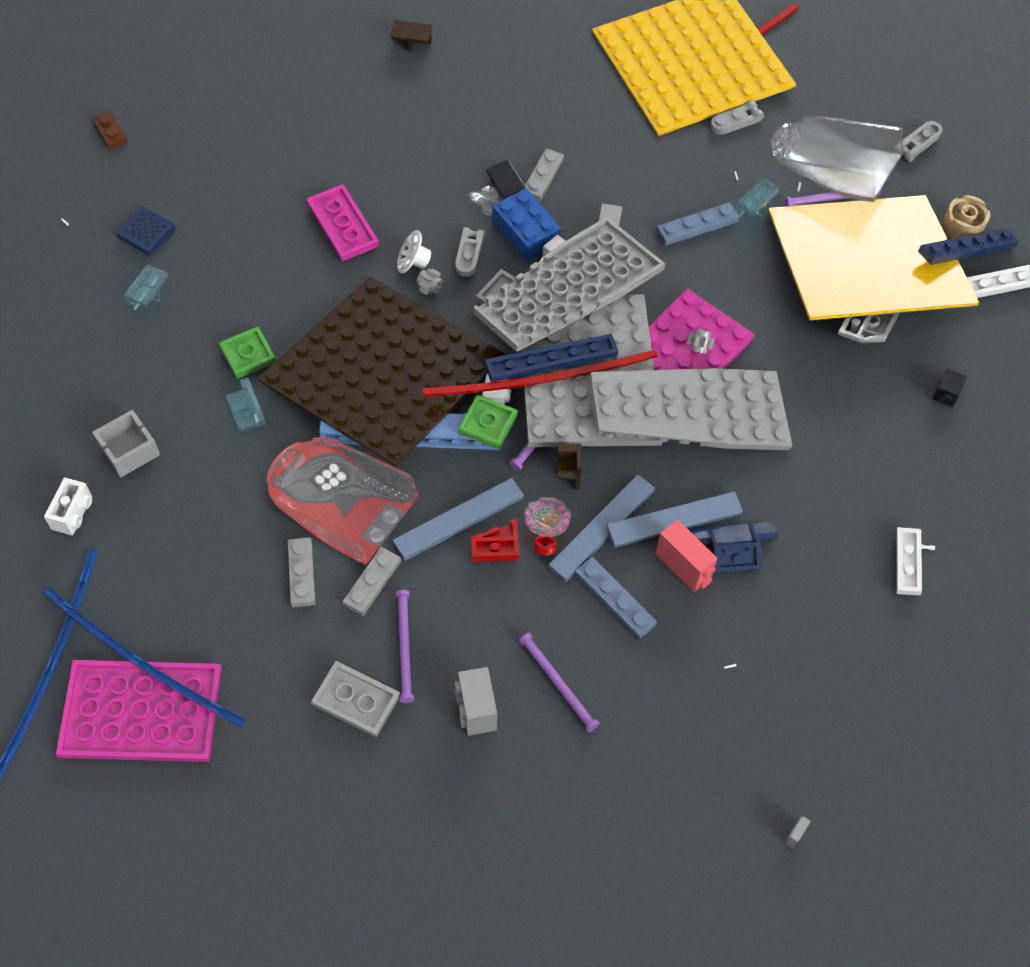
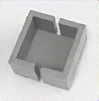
(126, 443)
(476, 701)

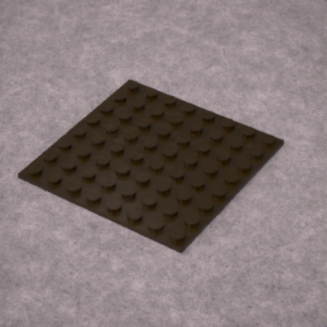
(370, 365)

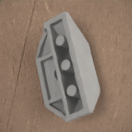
(868, 328)

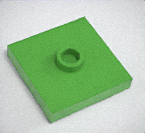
(247, 352)
(487, 421)

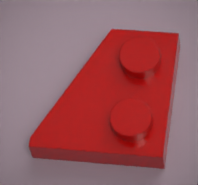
(496, 544)

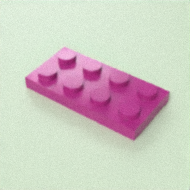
(342, 222)

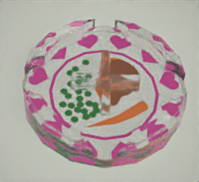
(547, 517)

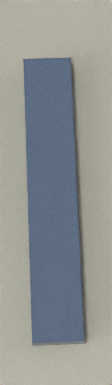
(689, 514)
(458, 519)
(596, 533)

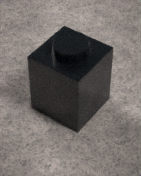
(949, 387)

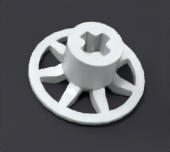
(415, 255)

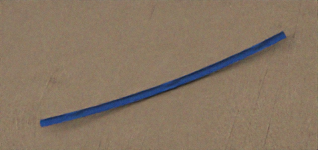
(141, 664)
(51, 666)

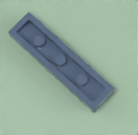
(697, 224)
(615, 598)

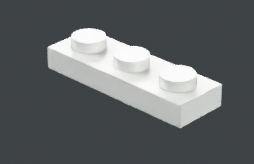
(908, 561)

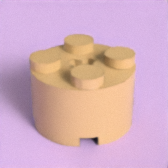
(965, 217)

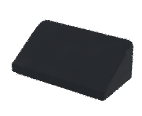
(505, 179)

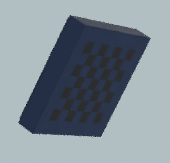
(145, 230)

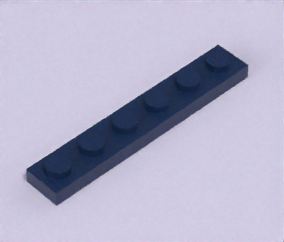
(968, 246)
(551, 357)

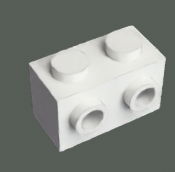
(68, 506)

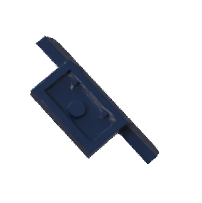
(736, 545)

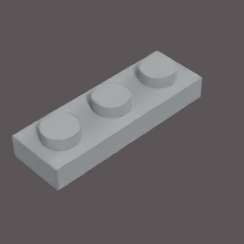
(544, 173)
(301, 572)
(372, 581)

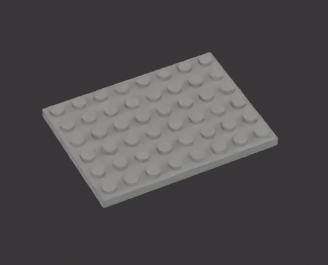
(564, 408)

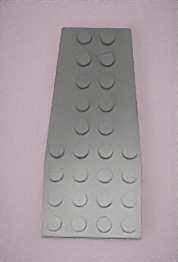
(569, 284)
(693, 406)

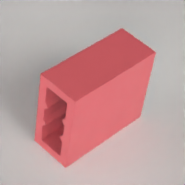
(686, 556)

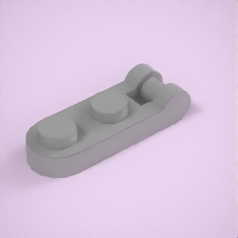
(736, 118)
(921, 139)
(469, 252)

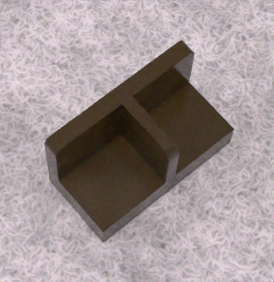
(412, 32)
(569, 463)

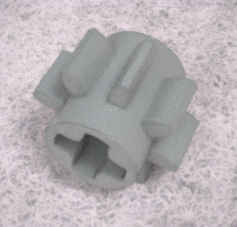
(429, 281)
(700, 340)

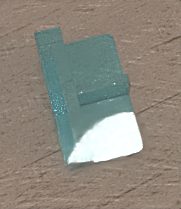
(757, 198)
(145, 287)
(245, 407)

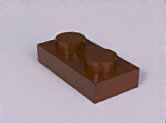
(110, 130)

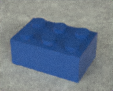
(525, 223)

